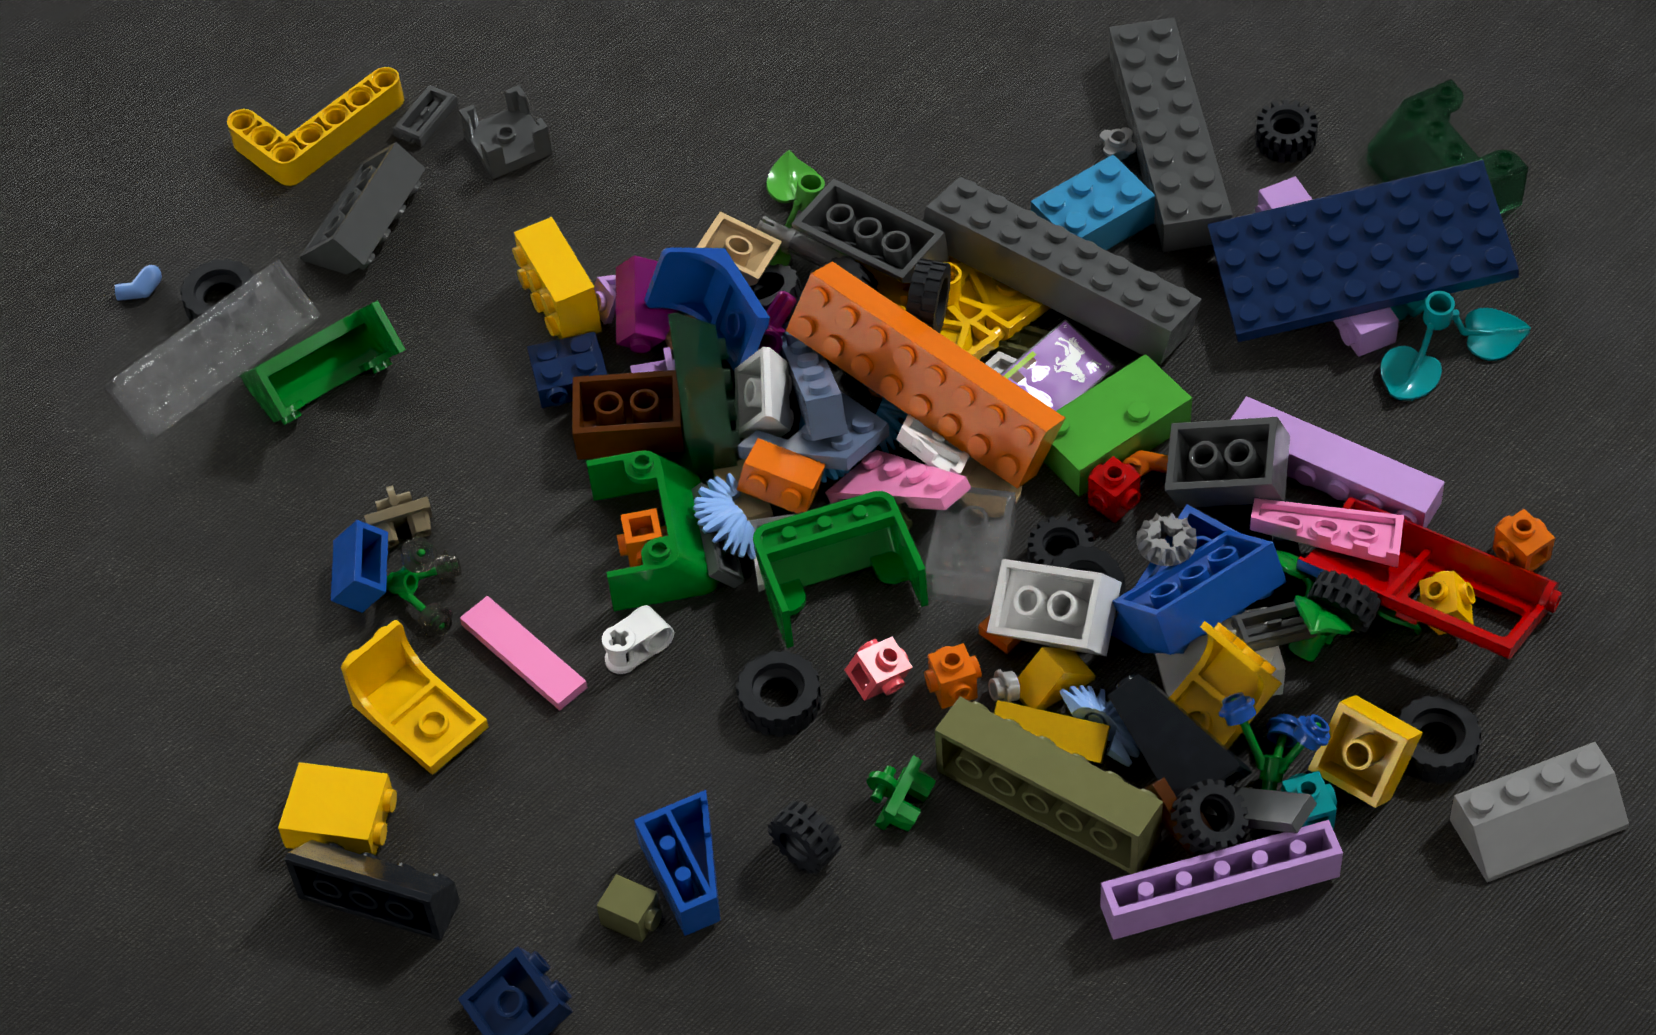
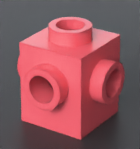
(878, 668)

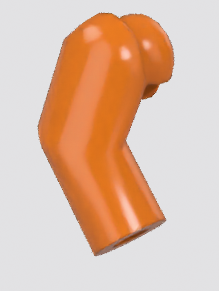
(1147, 461)

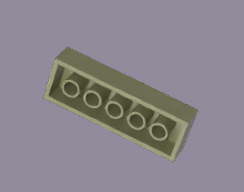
(1049, 785)

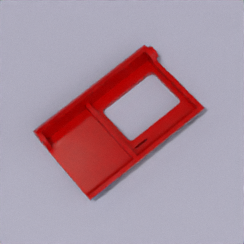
(1429, 552)

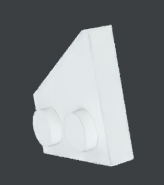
(931, 446)

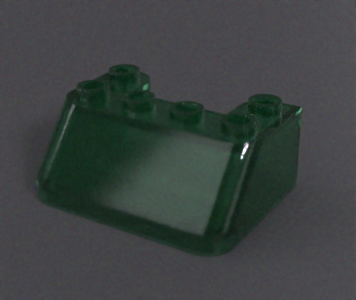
(1423, 141)

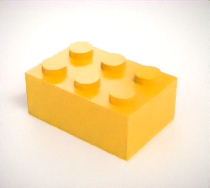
(556, 280)

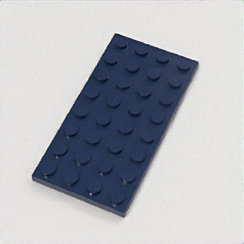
(1362, 250)

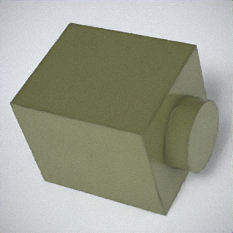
(629, 908)

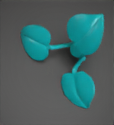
(1490, 337)

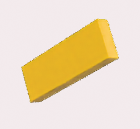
(1067, 732)

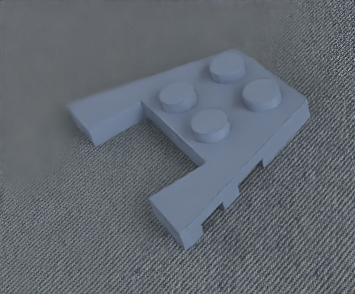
(837, 452)

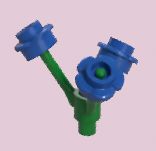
(1282, 731)

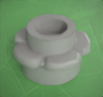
(1004, 686)

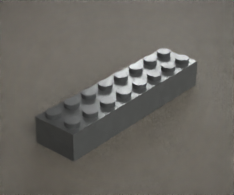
(1168, 132)
(1063, 270)

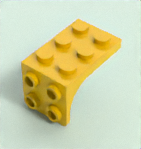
(1224, 669)
(408, 700)

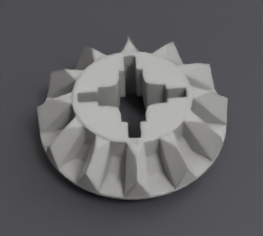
(1157, 549)

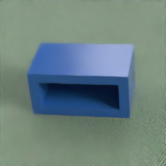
(359, 566)

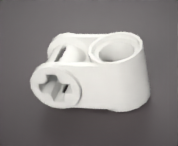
(638, 636)

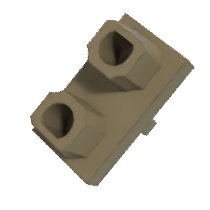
(401, 511)

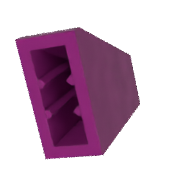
(636, 323)

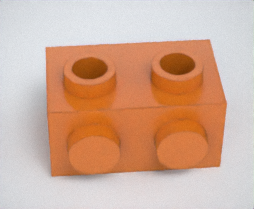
(780, 476)

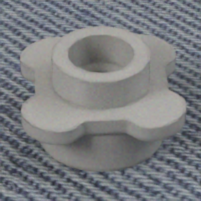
(1118, 142)

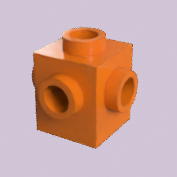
(638, 530)
(1523, 541)
(952, 674)

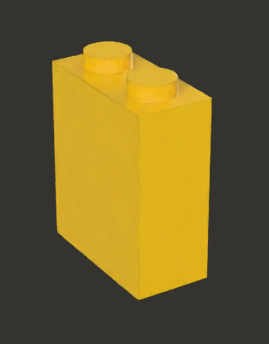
(337, 808)

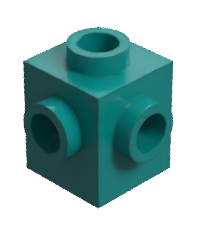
(1321, 793)

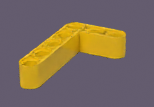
(321, 137)

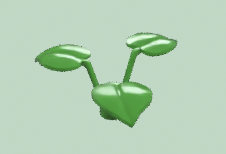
(790, 182)

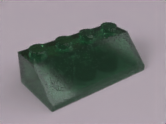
(704, 393)

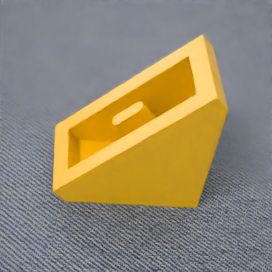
(1049, 673)

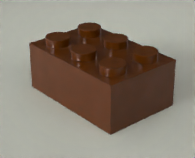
(627, 414)

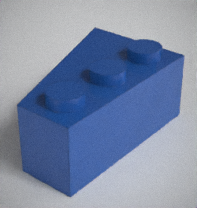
(682, 859)

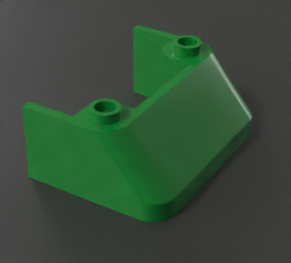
(323, 362)
(832, 544)
(672, 564)

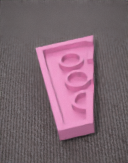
(902, 478)
(1341, 530)

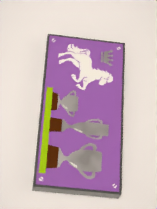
(1059, 367)

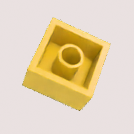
(1366, 751)

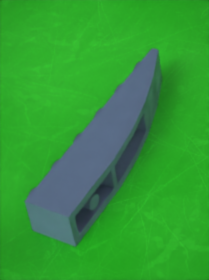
(814, 389)

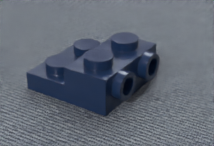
(561, 360)
(517, 997)

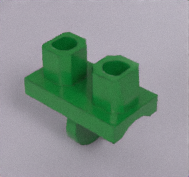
(895, 809)

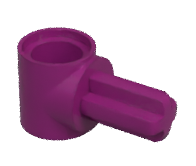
(778, 312)

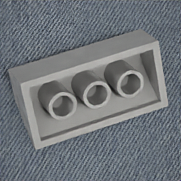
(1539, 811)

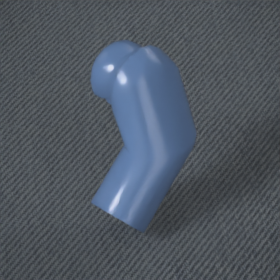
(142, 285)

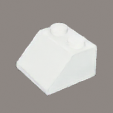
(763, 394)

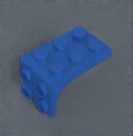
(713, 291)

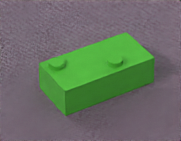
(1116, 420)

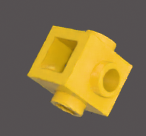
(1448, 594)

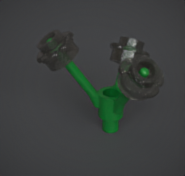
(418, 564)

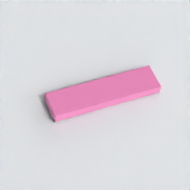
(523, 653)

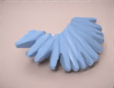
(721, 515)
(1085, 706)

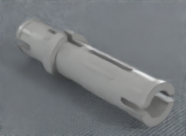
(798, 244)

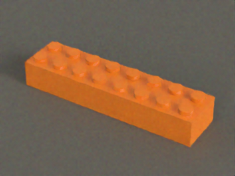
(925, 374)

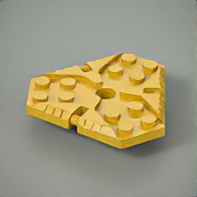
(977, 309)

